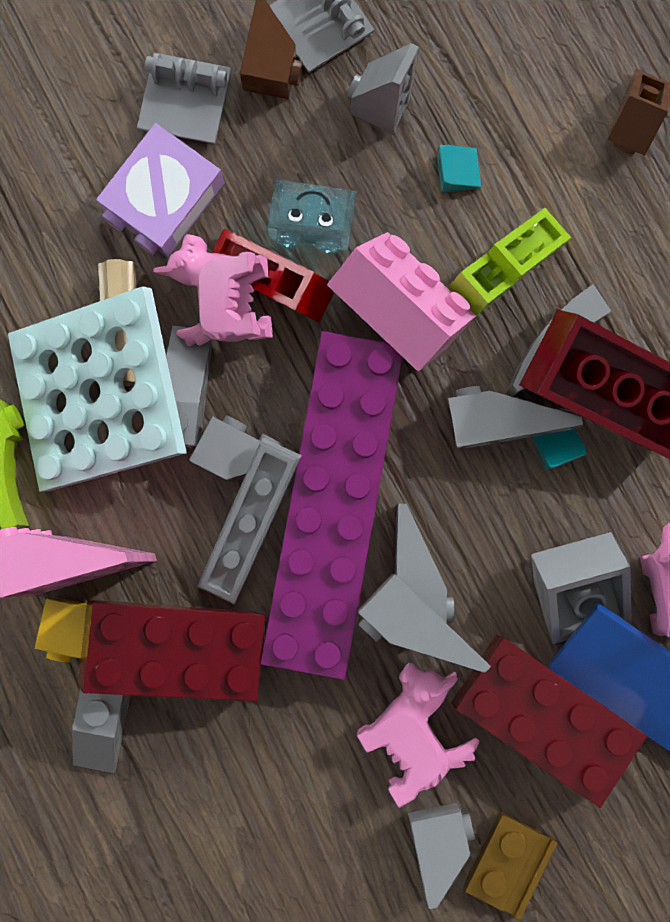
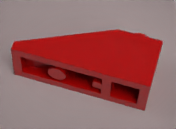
(286, 280)

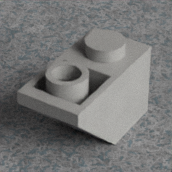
(226, 449)

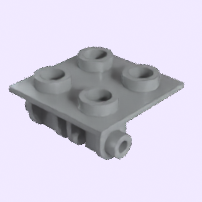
(322, 27)
(184, 97)

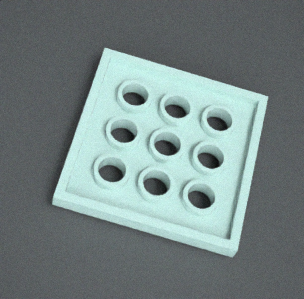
(151, 394)

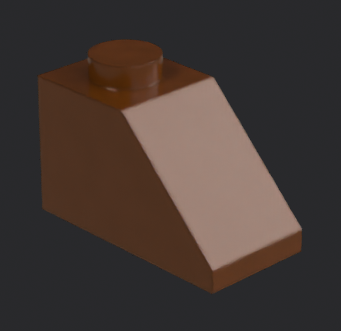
(269, 56)
(640, 113)

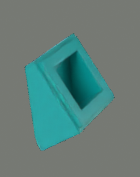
(458, 168)
(558, 448)

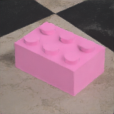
(401, 299)

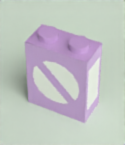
(160, 191)

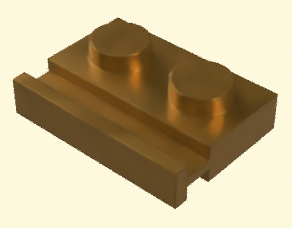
(510, 865)

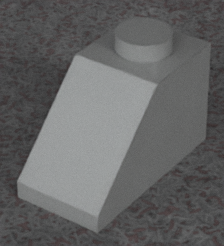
(99, 730)
(440, 847)

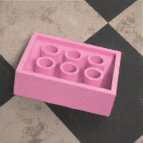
(44, 562)

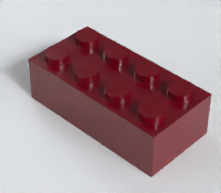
(603, 380)
(170, 651)
(549, 721)

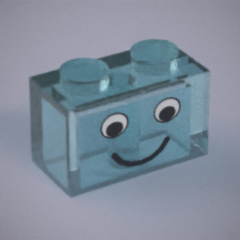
(311, 215)

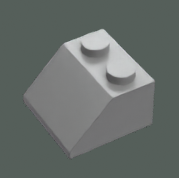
(577, 578)

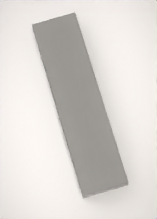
(249, 520)

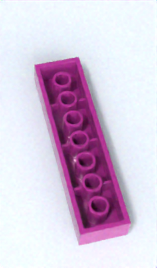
(332, 506)

